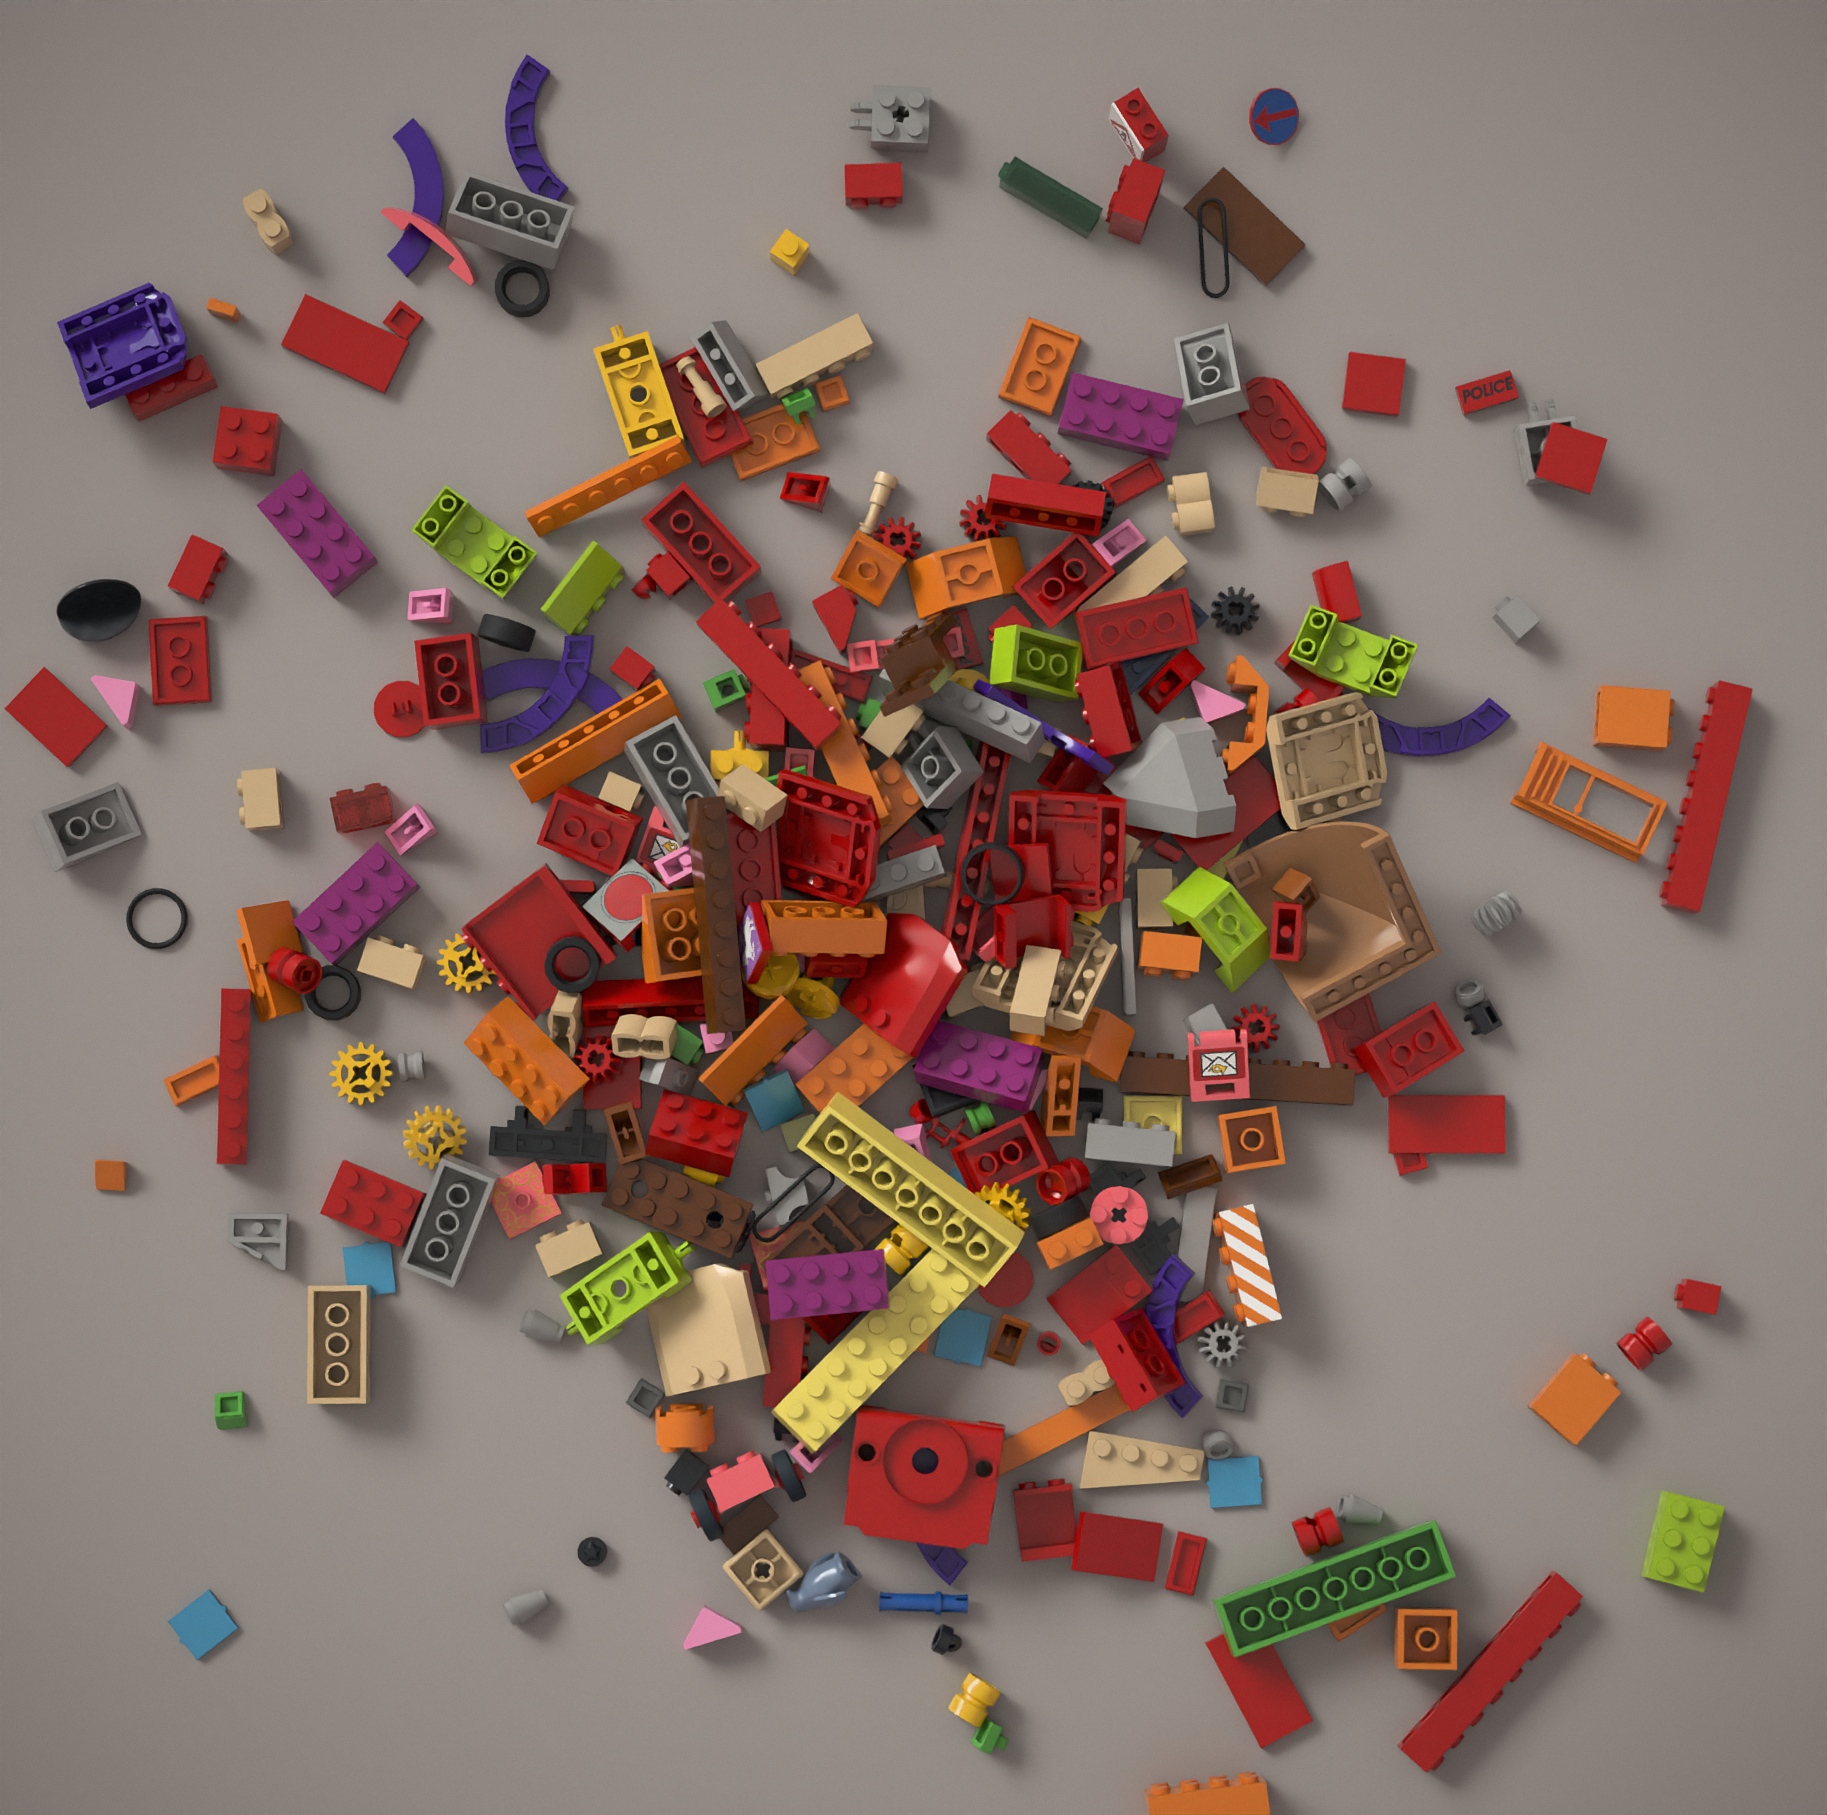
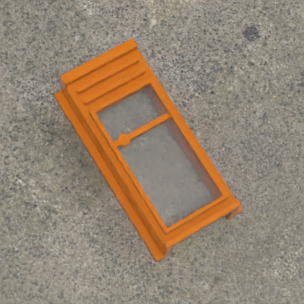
(1589, 803)

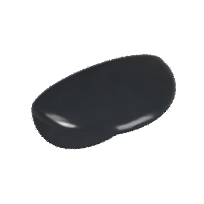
(99, 609)

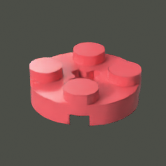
(1135, 1216)

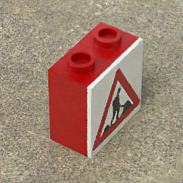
(1138, 126)

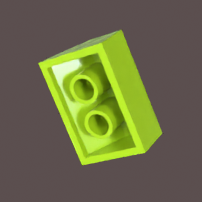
(583, 590)

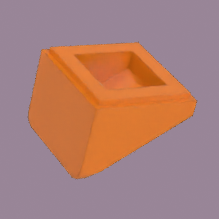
(110, 1175)

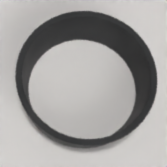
(993, 845)

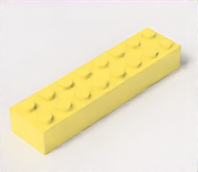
(911, 1189)
(873, 1350)

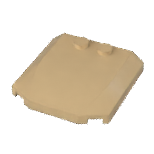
(1326, 760)
(1081, 984)
(708, 1331)

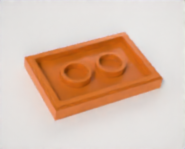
(1039, 367)
(775, 442)

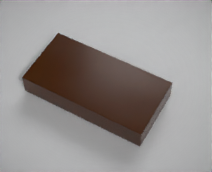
(1190, 1176)
(748, 1524)

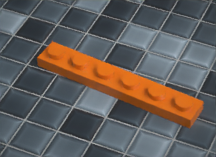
(608, 486)

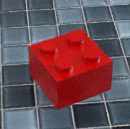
(247, 441)

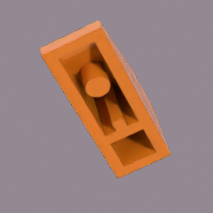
(1061, 1096)

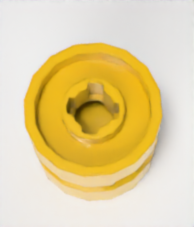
(901, 1249)
(974, 1700)

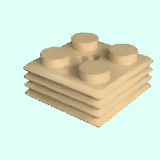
(762, 1589)

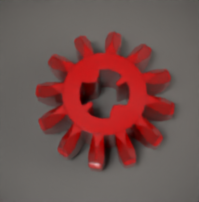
(972, 521)
(900, 531)
(1265, 1024)
(588, 1055)

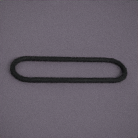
(1201, 248)
(800, 1213)

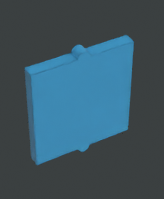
(774, 1100)
(370, 1266)
(963, 1337)
(1234, 1482)
(203, 1624)

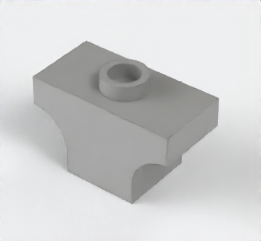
(669, 1075)
(795, 1199)

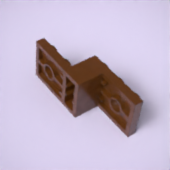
(918, 663)
(678, 1205)
(834, 1229)

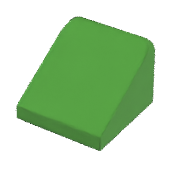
(230, 1410)

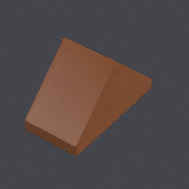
(1297, 888)
(625, 1132)
(1008, 1339)

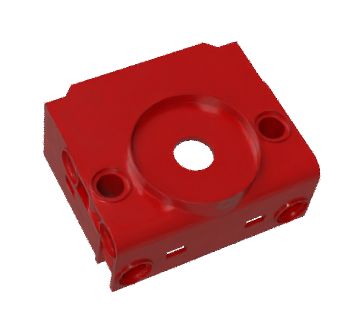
(935, 1508)

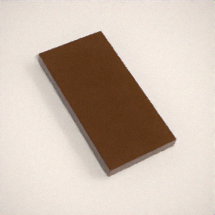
(1253, 231)

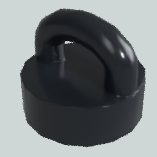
(942, 1640)

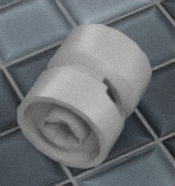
(1336, 490)

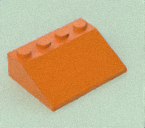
(670, 936)
(754, 1051)

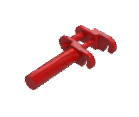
(958, 1136)

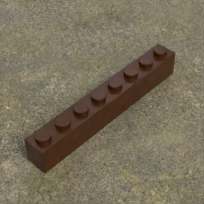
(715, 915)
(1266, 1082)

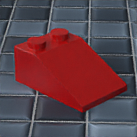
(1064, 580)
(1005, 1154)
(1099, 1293)

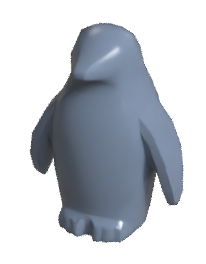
(824, 1583)

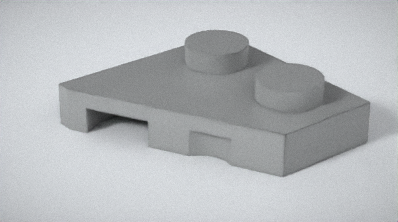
(261, 1236)

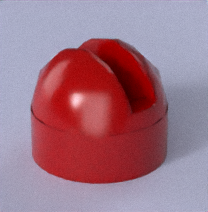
(643, 585)
(920, 1112)
(1047, 1348)

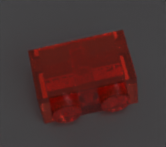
(362, 809)

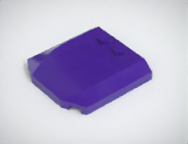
(125, 343)

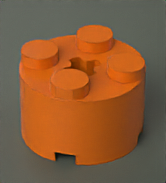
(685, 1427)

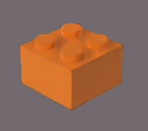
(1169, 955)
(1251, 1139)
(1425, 1638)

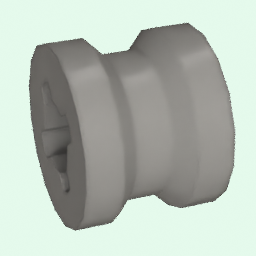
(411, 1066)

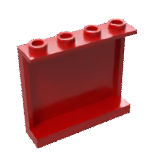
(522, 928)

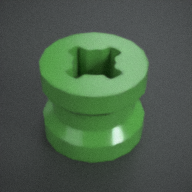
(980, 1118)

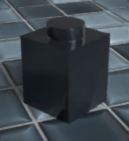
(685, 1473)

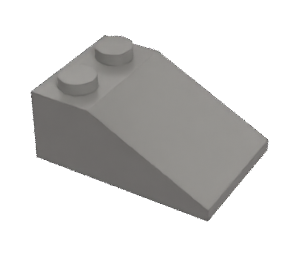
(1211, 374)
(86, 826)

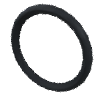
(137, 899)

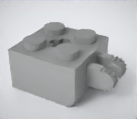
(885, 130)
(1532, 437)
(940, 765)

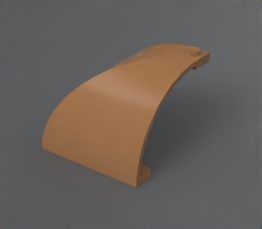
(1360, 928)

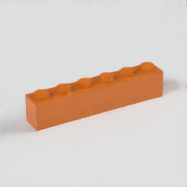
(593, 741)
(842, 751)

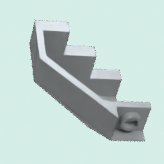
(1176, 782)

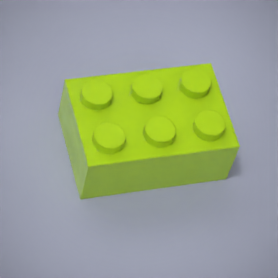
(1035, 663)
(1682, 1541)

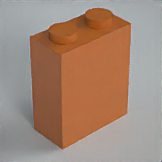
(1633, 718)
(1069, 1243)
(1575, 1398)

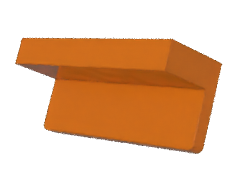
(269, 997)

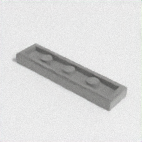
(1127, 957)
(1196, 1238)

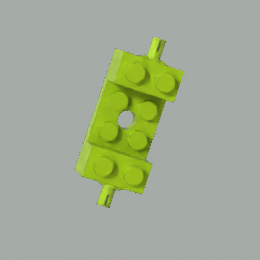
(649, 1270)

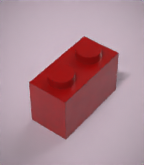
(873, 185)
(198, 569)

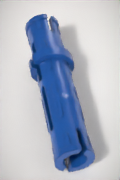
(923, 1602)

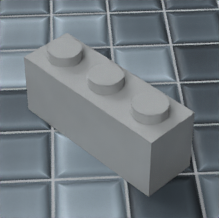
(729, 365)
(907, 873)
(1130, 1143)

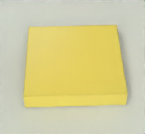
(1156, 1110)

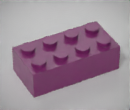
(1120, 416)
(317, 533)
(356, 904)
(980, 1066)
(827, 1284)

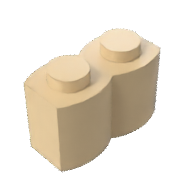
(267, 220)
(1192, 504)
(565, 1022)
(644, 1036)
(1080, 1385)

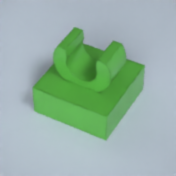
(798, 402)
(989, 1736)

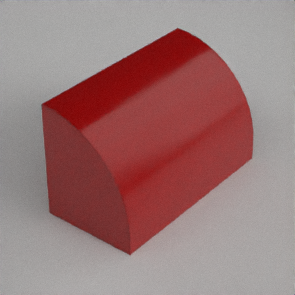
(1337, 591)
(1067, 772)

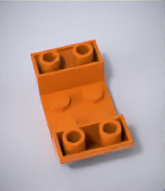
(965, 575)
(1246, 680)
(1100, 1043)

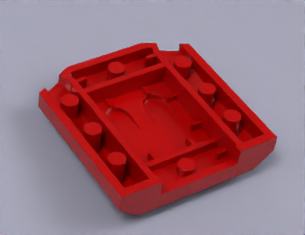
(827, 839)
(1083, 839)
(907, 984)

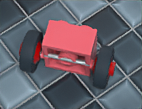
(741, 1483)

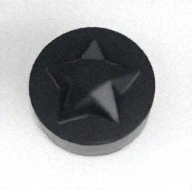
(592, 1551)

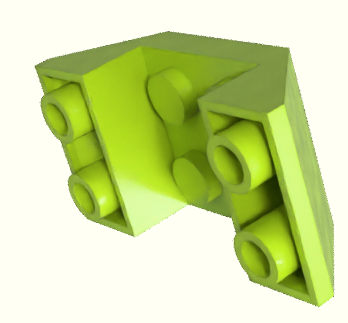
(473, 543)
(1352, 655)
(1223, 923)

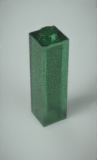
(1049, 197)

